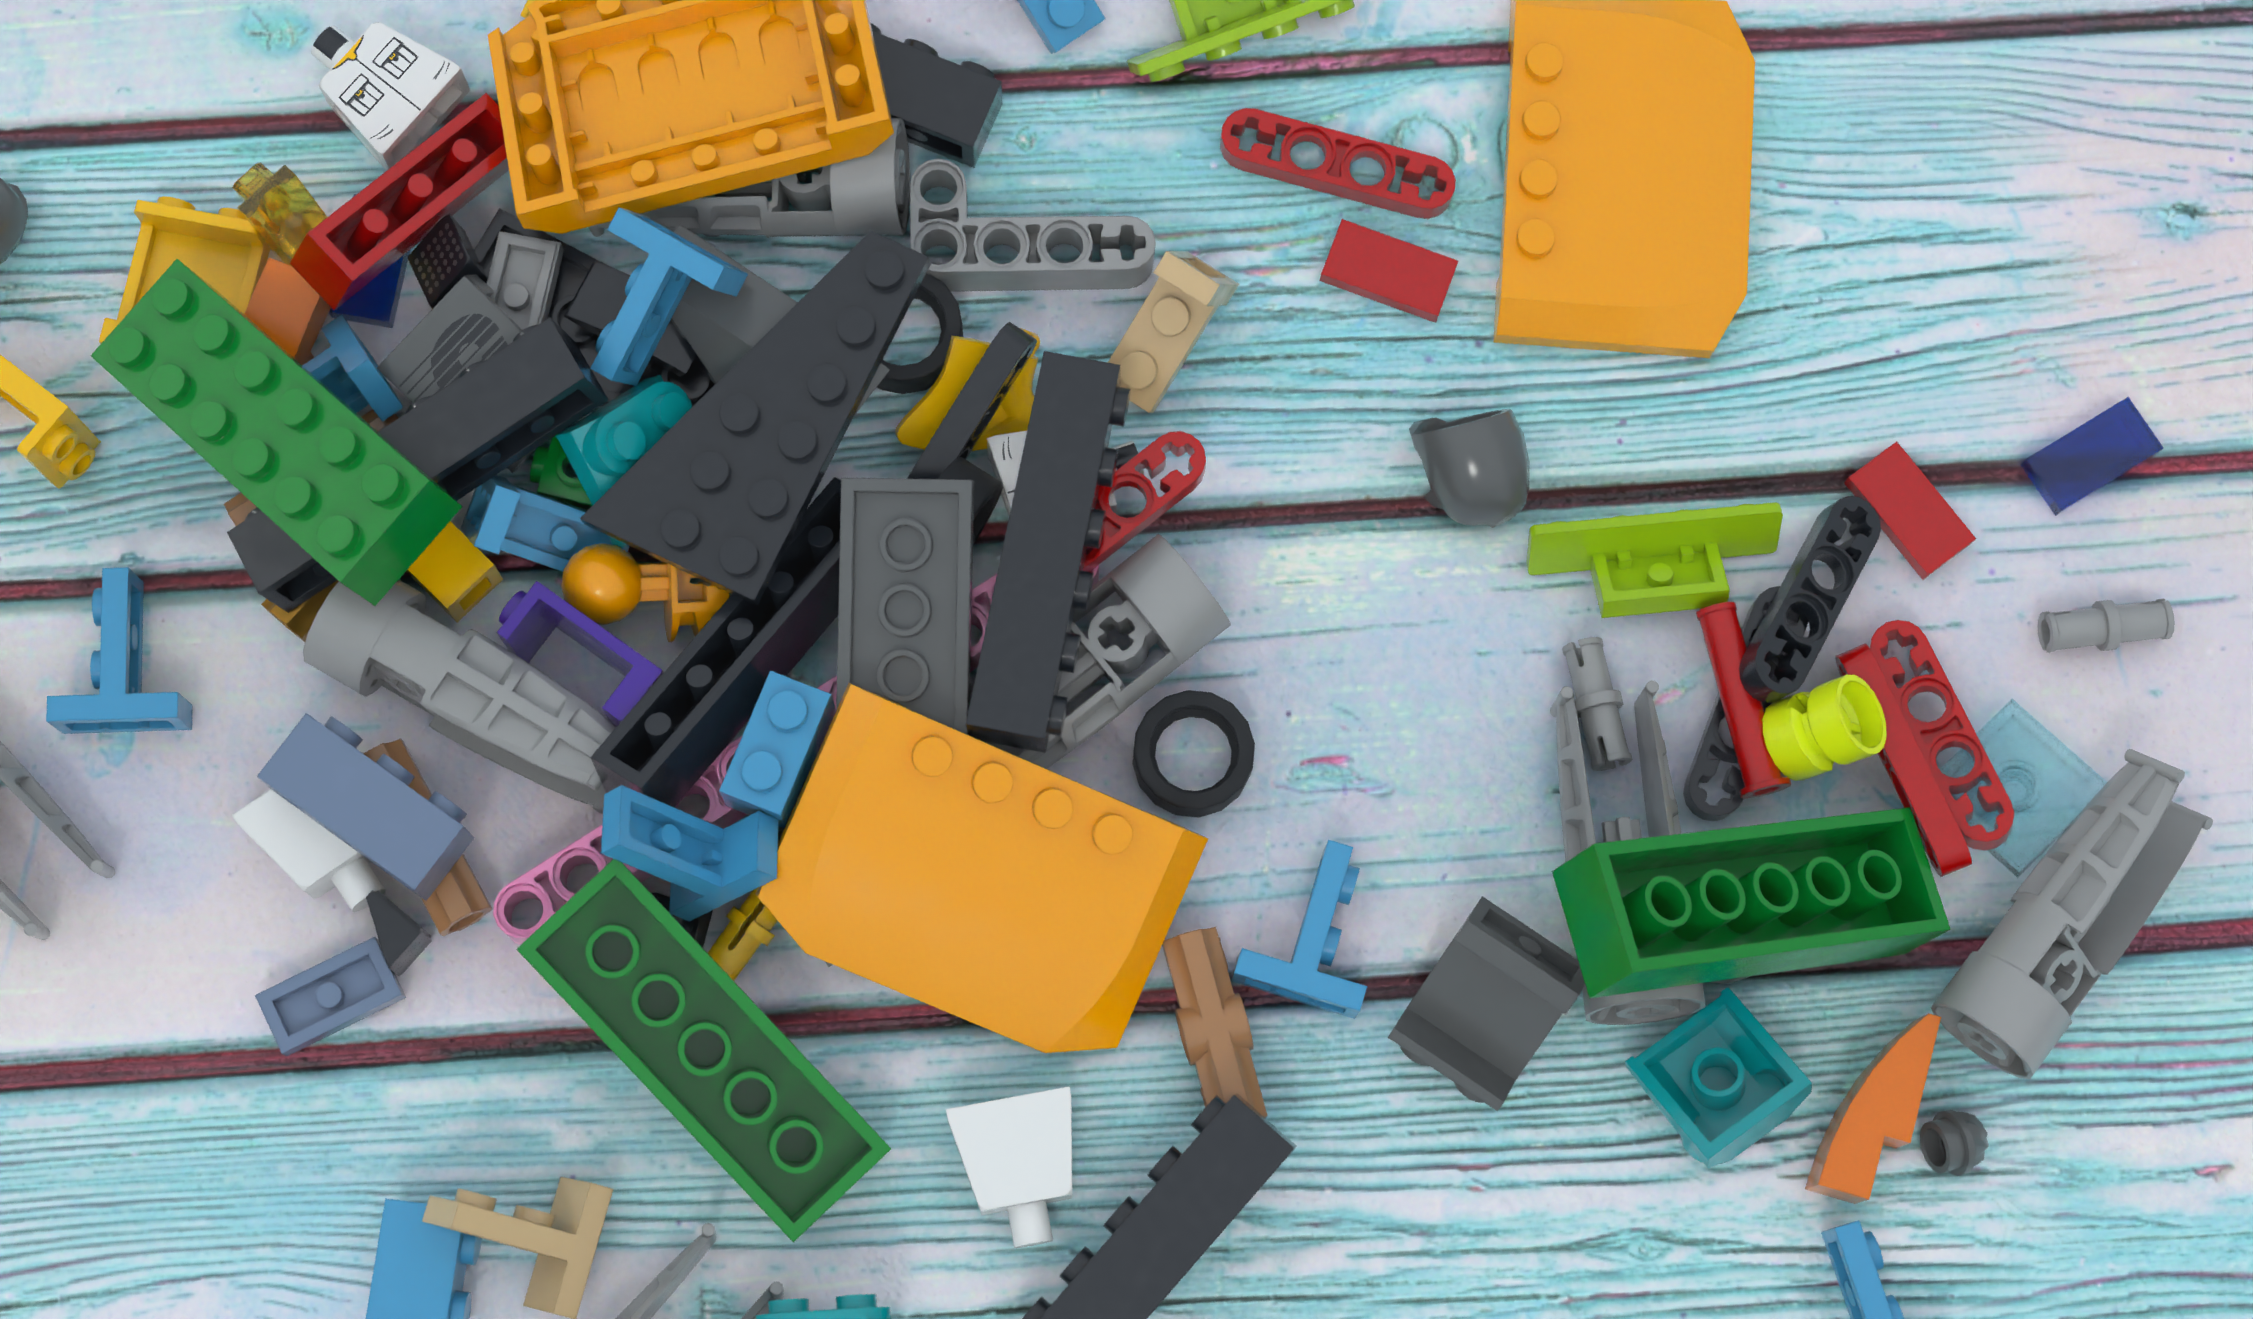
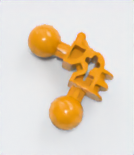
(609, 584)

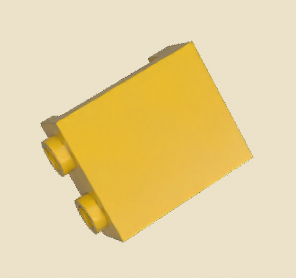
(214, 246)
(60, 442)

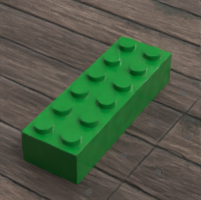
(276, 433)
(1748, 901)
(704, 1049)

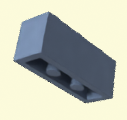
(368, 804)

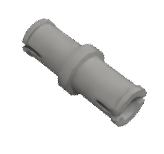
(2105, 625)
(1597, 704)

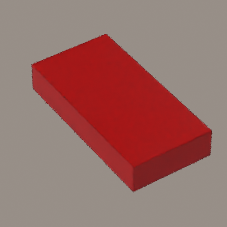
(1388, 270)
(1910, 510)

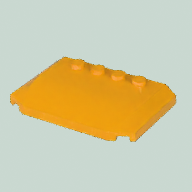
(679, 100)
(1625, 176)
(976, 878)

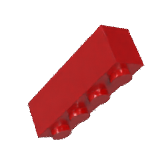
(404, 204)

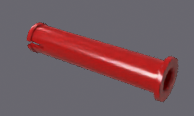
(1742, 711)

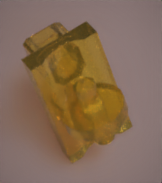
(278, 208)

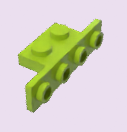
(1219, 25)
(1656, 558)

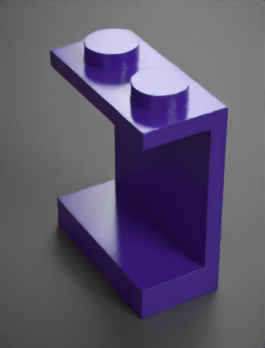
(532, 618)

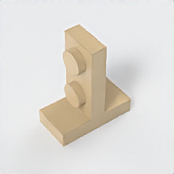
(1169, 325)
(562, 1239)

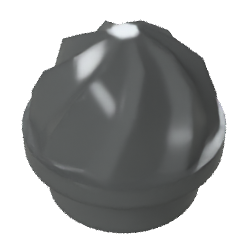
(1953, 1142)

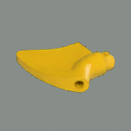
(961, 359)

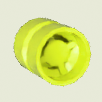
(1824, 726)

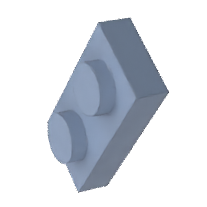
(329, 996)

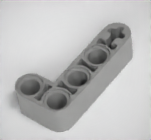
(1029, 236)

